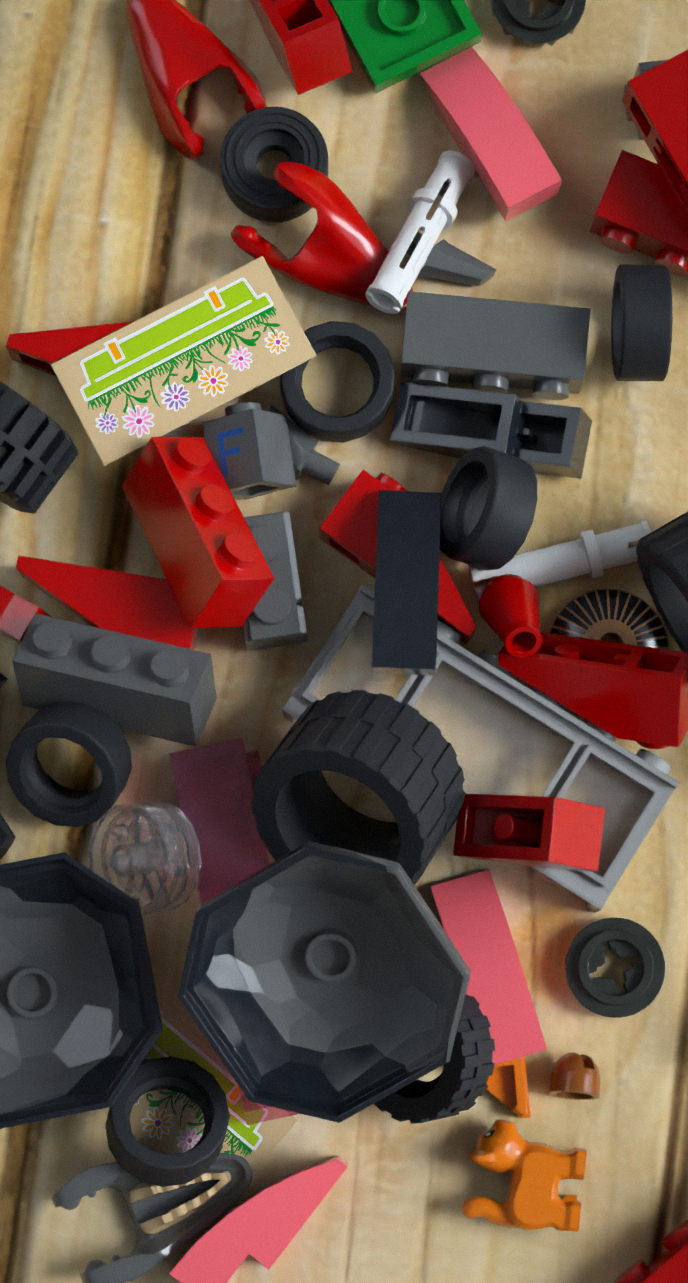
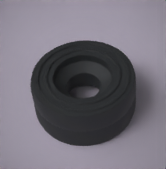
(251, 138)

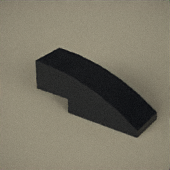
(460, 419)
(406, 583)

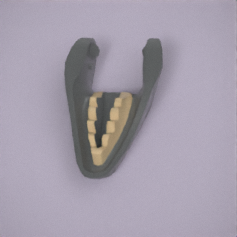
(161, 1215)

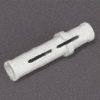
(448, 181)
(570, 559)

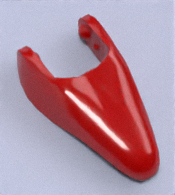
(176, 52)
(340, 252)

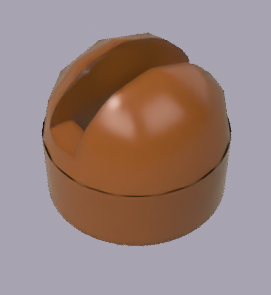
(575, 1078)

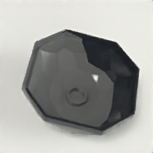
(324, 982)
(71, 990)

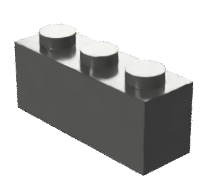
(495, 344)
(129, 678)

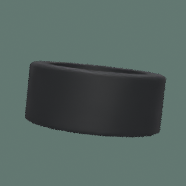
(641, 322)
(355, 425)
(487, 508)
(45, 796)
(157, 1167)

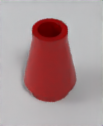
(512, 612)

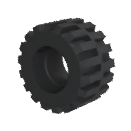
(32, 452)

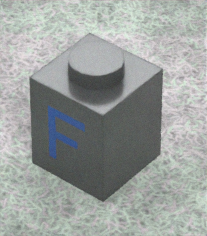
(251, 450)

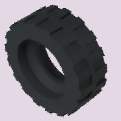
(461, 1078)

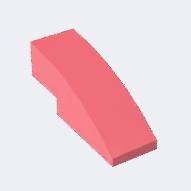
(491, 133)
(480, 932)
(258, 1225)

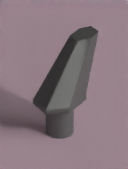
(454, 265)
(304, 454)

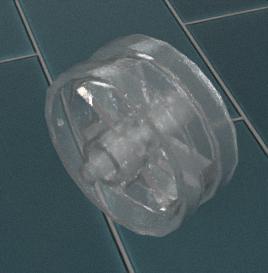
(137, 859)

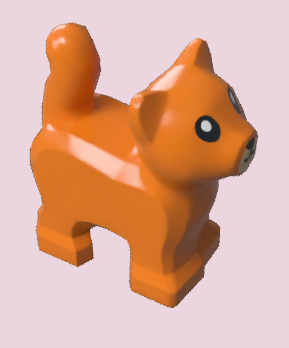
(533, 1189)

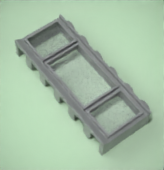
(506, 739)

